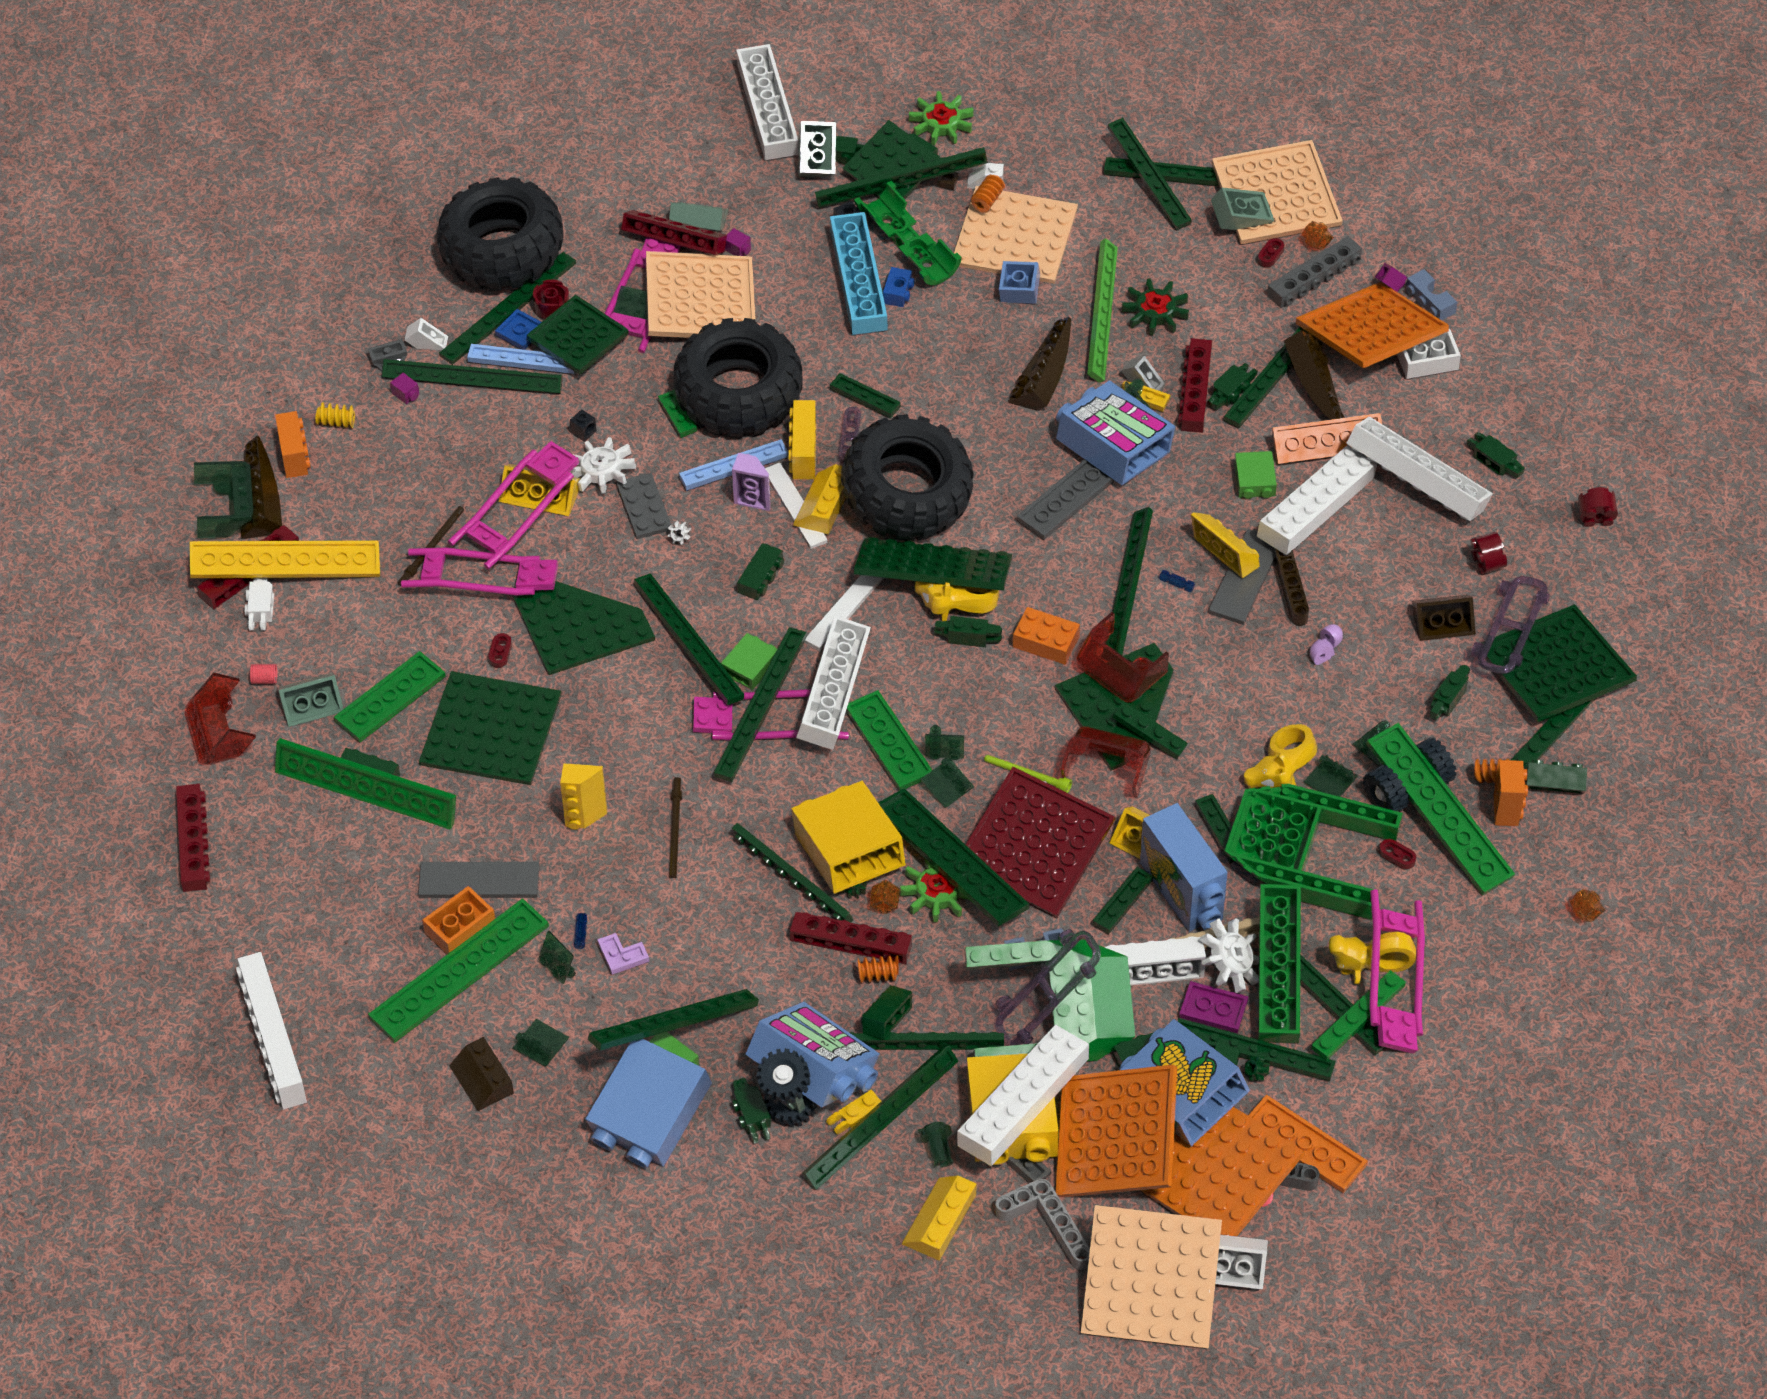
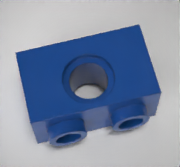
(897, 287)

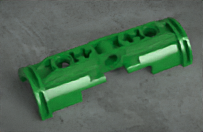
(892, 206)

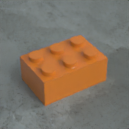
(292, 445)
(1046, 635)
(1510, 793)
(458, 919)

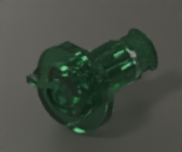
(936, 1136)

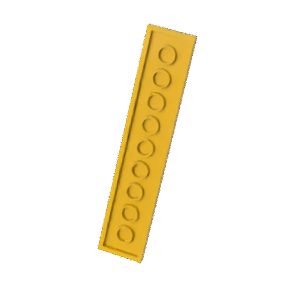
(284, 559)

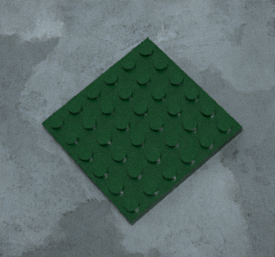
(1561, 664)
(490, 728)

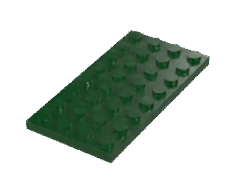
(933, 563)

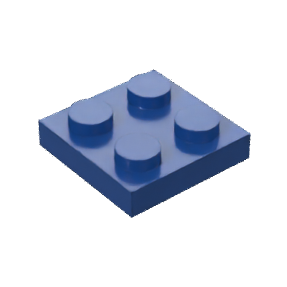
(516, 328)

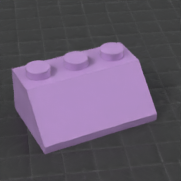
(750, 482)

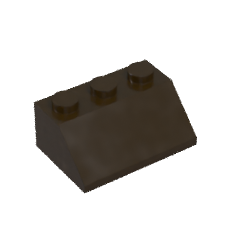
(1444, 617)
(481, 1074)

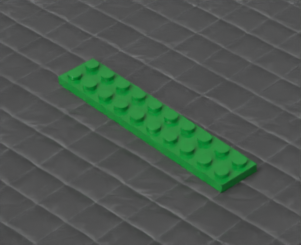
(365, 783)
(1441, 809)
(458, 970)

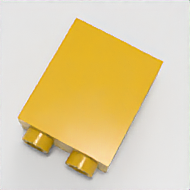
(848, 836)
(1041, 1136)

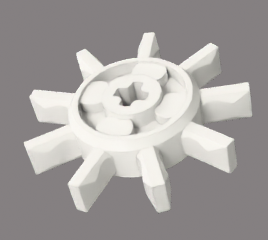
(603, 465)
(1231, 954)

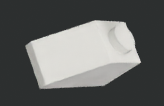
(977, 176)
(425, 336)

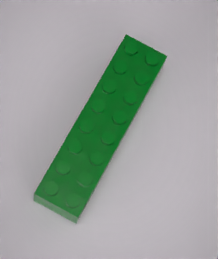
(1279, 963)

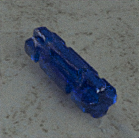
(1177, 580)
(580, 930)

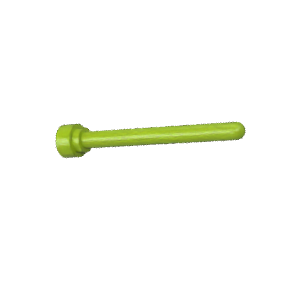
(1062, 784)

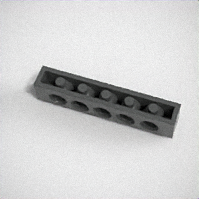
(1314, 272)

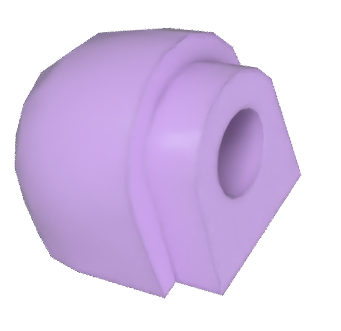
(1332, 633)
(1321, 651)

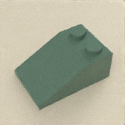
(1241, 208)

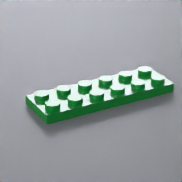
(389, 696)
(888, 740)

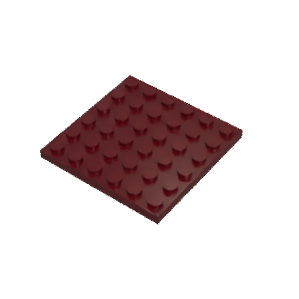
(1039, 839)

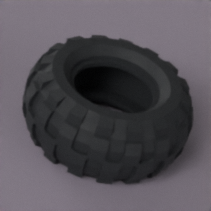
(503, 260)
(733, 346)
(898, 510)

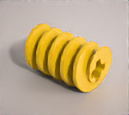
(335, 415)

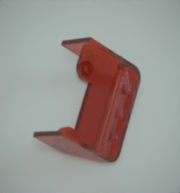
(1113, 670)
(208, 723)
(1134, 750)

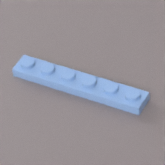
(515, 358)
(723, 467)

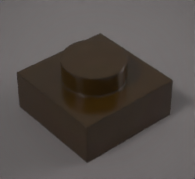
(948, 180)

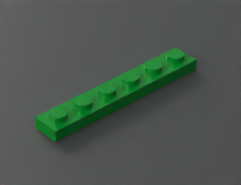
(1356, 1017)

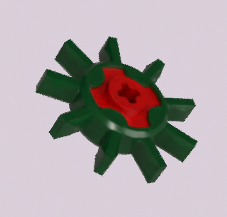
(1156, 307)

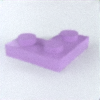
(621, 958)

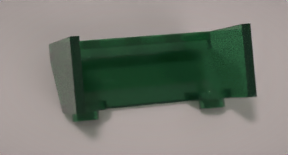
(229, 479)

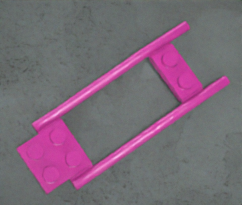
(637, 326)
(552, 465)
(532, 572)
(715, 717)
(1396, 1027)

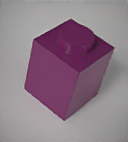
(738, 243)
(1391, 277)
(404, 388)

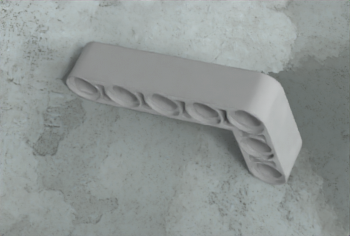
(1053, 1217)

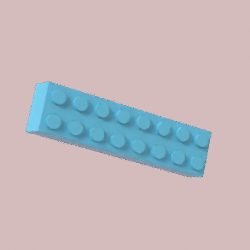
(858, 273)

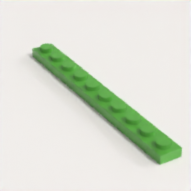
(1102, 310)

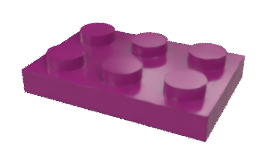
(1213, 1007)

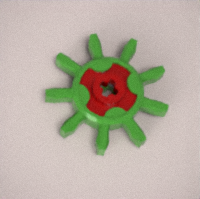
(941, 118)
(932, 891)

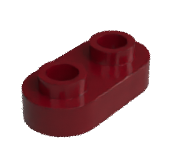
(1268, 252)
(498, 651)
(1398, 853)

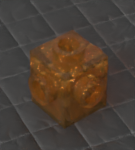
(1317, 235)
(884, 897)
(1587, 905)

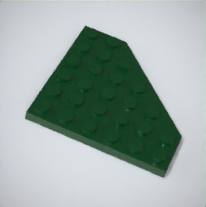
(580, 626)
(1095, 705)

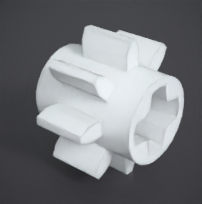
(674, 533)

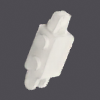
(260, 603)

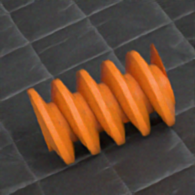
(987, 193)
(1485, 771)
(878, 969)

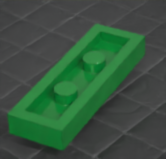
(678, 417)

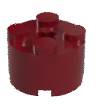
(549, 297)
(1597, 507)
(1488, 552)

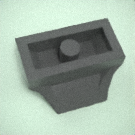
(392, 350)
(1029, 1170)

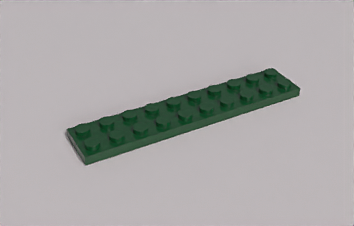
(953, 858)

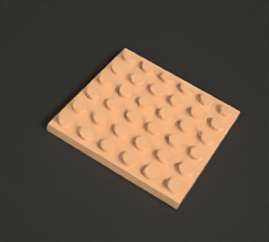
(1292, 185)
(1017, 230)
(696, 290)
(1151, 1276)

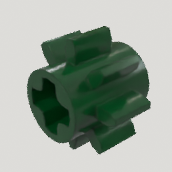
(856, 890)
(1257, 1068)

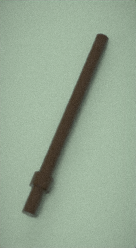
(411, 569)
(676, 797)

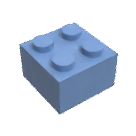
(1019, 282)

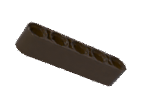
(1292, 587)

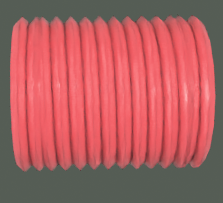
(263, 673)

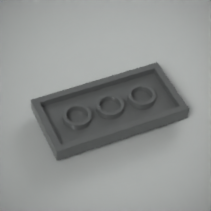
(644, 506)

